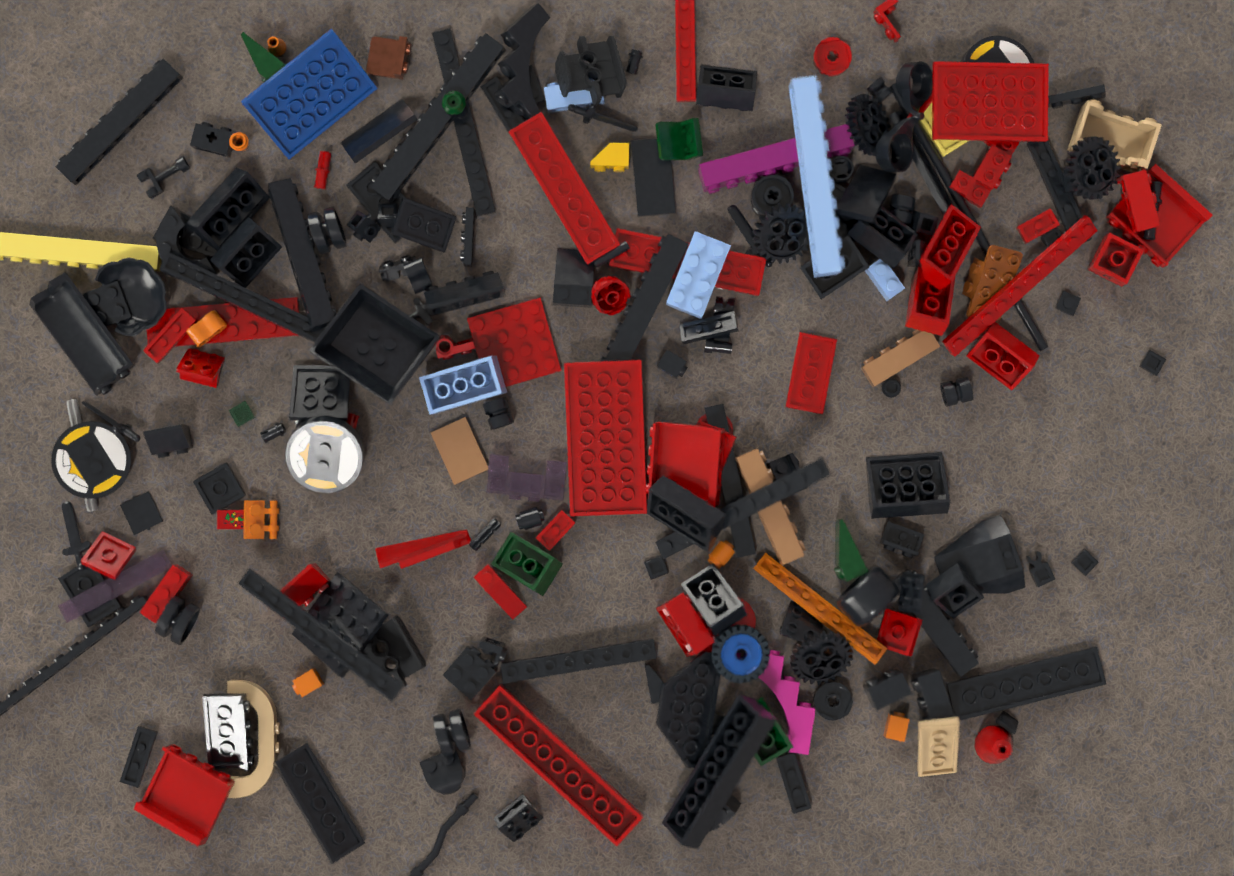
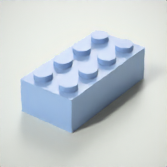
(698, 275)
(463, 384)

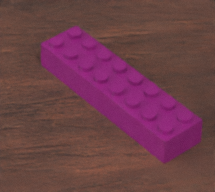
(766, 161)

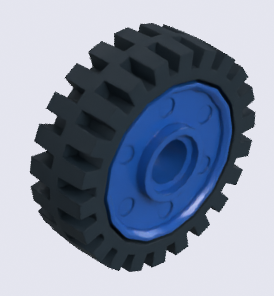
(755, 657)

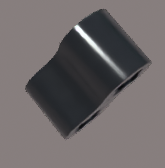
(418, 275)

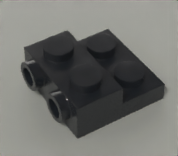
(470, 672)

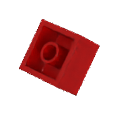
(1115, 259)

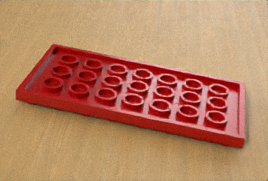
(605, 437)

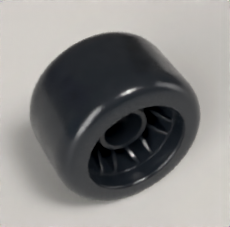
(868, 596)

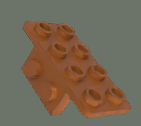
(990, 276)

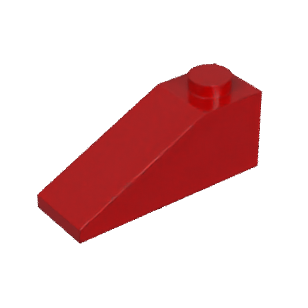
(500, 591)

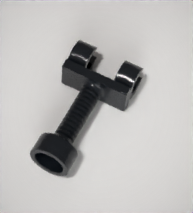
(181, 165)

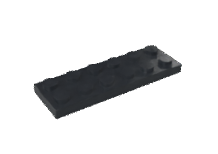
(319, 803)

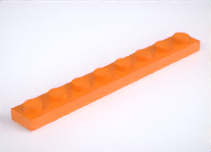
(820, 608)

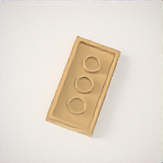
(938, 747)

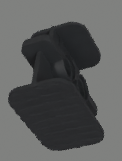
(604, 68)
(398, 647)

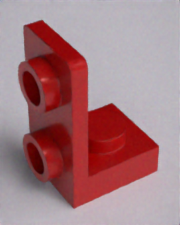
(887, 7)

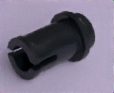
(634, 60)
(273, 432)

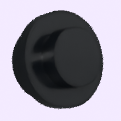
(891, 388)

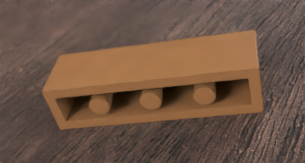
(899, 357)

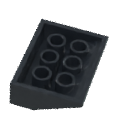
(464, 294)
(907, 485)

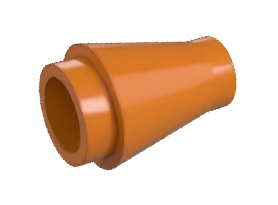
(277, 50)
(236, 138)

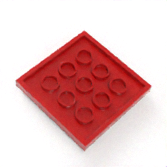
(518, 339)

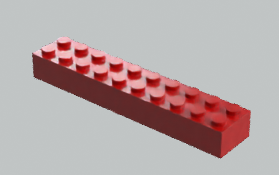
(558, 765)

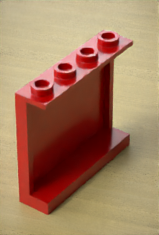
(1179, 220)
(688, 457)
(185, 795)

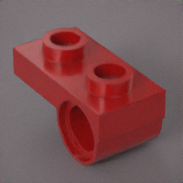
(462, 347)

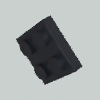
(219, 488)

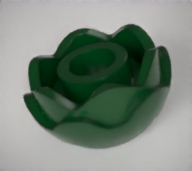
(460, 102)

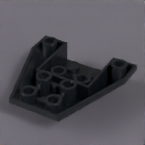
(987, 557)

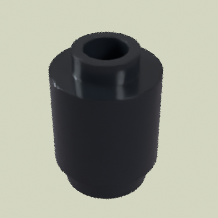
(530, 518)

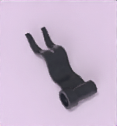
(720, 343)

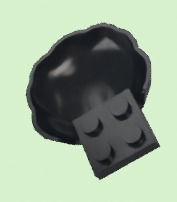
(129, 296)

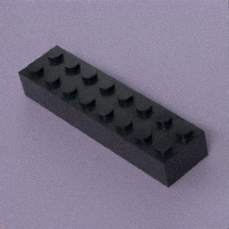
(718, 771)

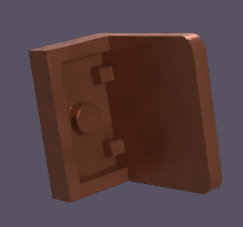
(388, 57)

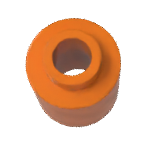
(721, 554)

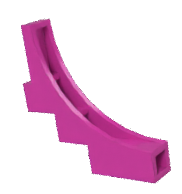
(798, 717)

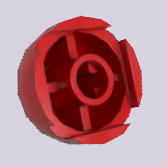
(610, 295)

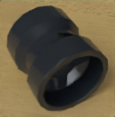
(883, 93)

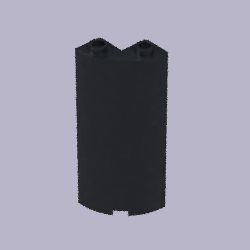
(81, 334)

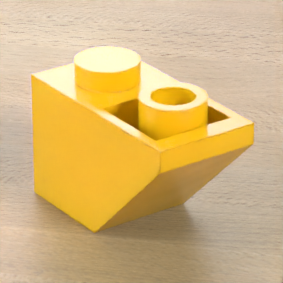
(613, 156)

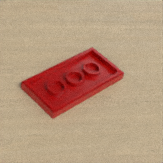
(811, 373)

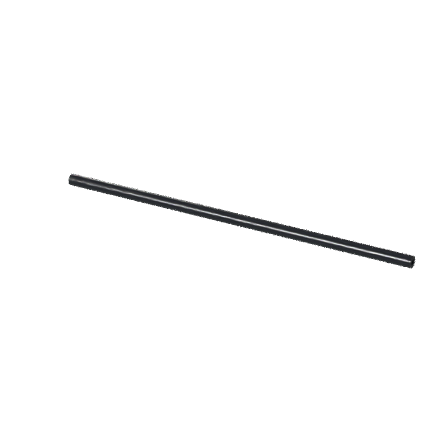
(963, 207)

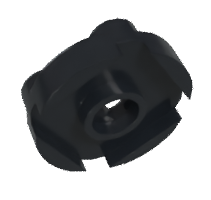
(838, 710)

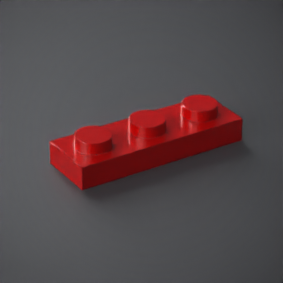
(169, 336)

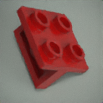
(200, 367)

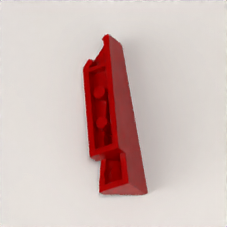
(418, 550)

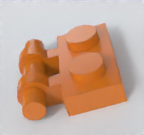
(255, 516)

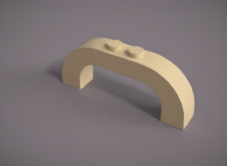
(267, 737)

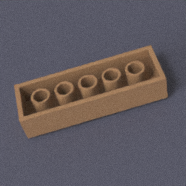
(775, 517)

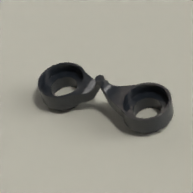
(902, 133)

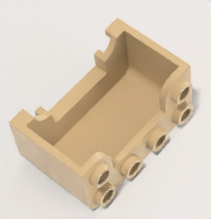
(1130, 138)

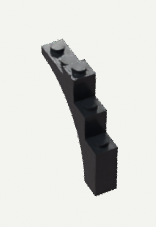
(515, 65)

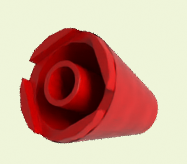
(993, 744)

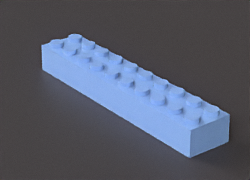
(815, 176)

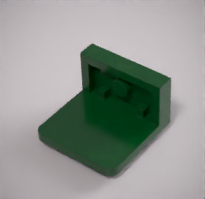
(679, 140)

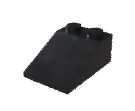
(572, 279)

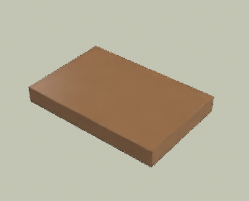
(459, 450)

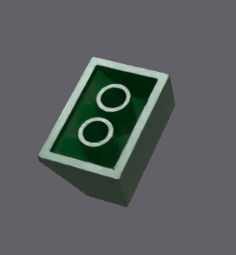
(775, 742)

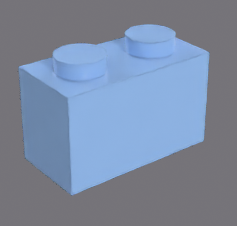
(884, 279)

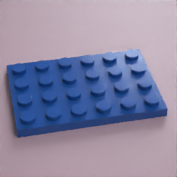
(309, 94)

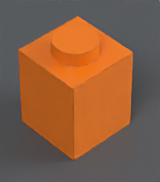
(307, 682)
(896, 726)

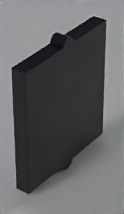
(141, 513)

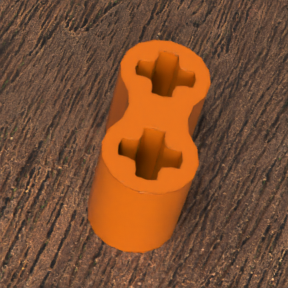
(206, 328)

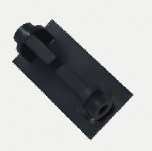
(391, 268)

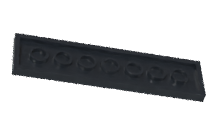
(1026, 683)

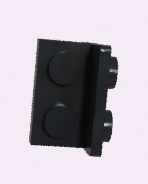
(517, 818)

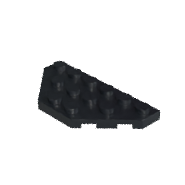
(689, 707)

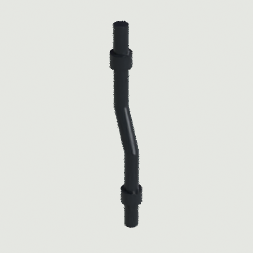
(461, 810)

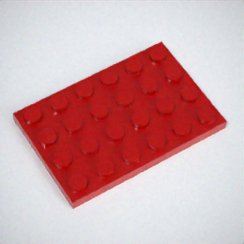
(990, 101)

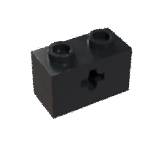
(201, 139)

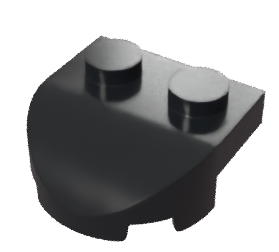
(443, 773)

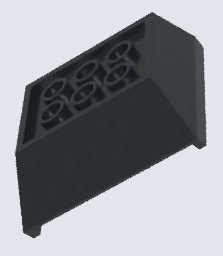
(375, 344)

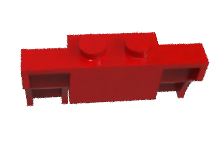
(988, 173)

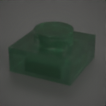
(242, 414)

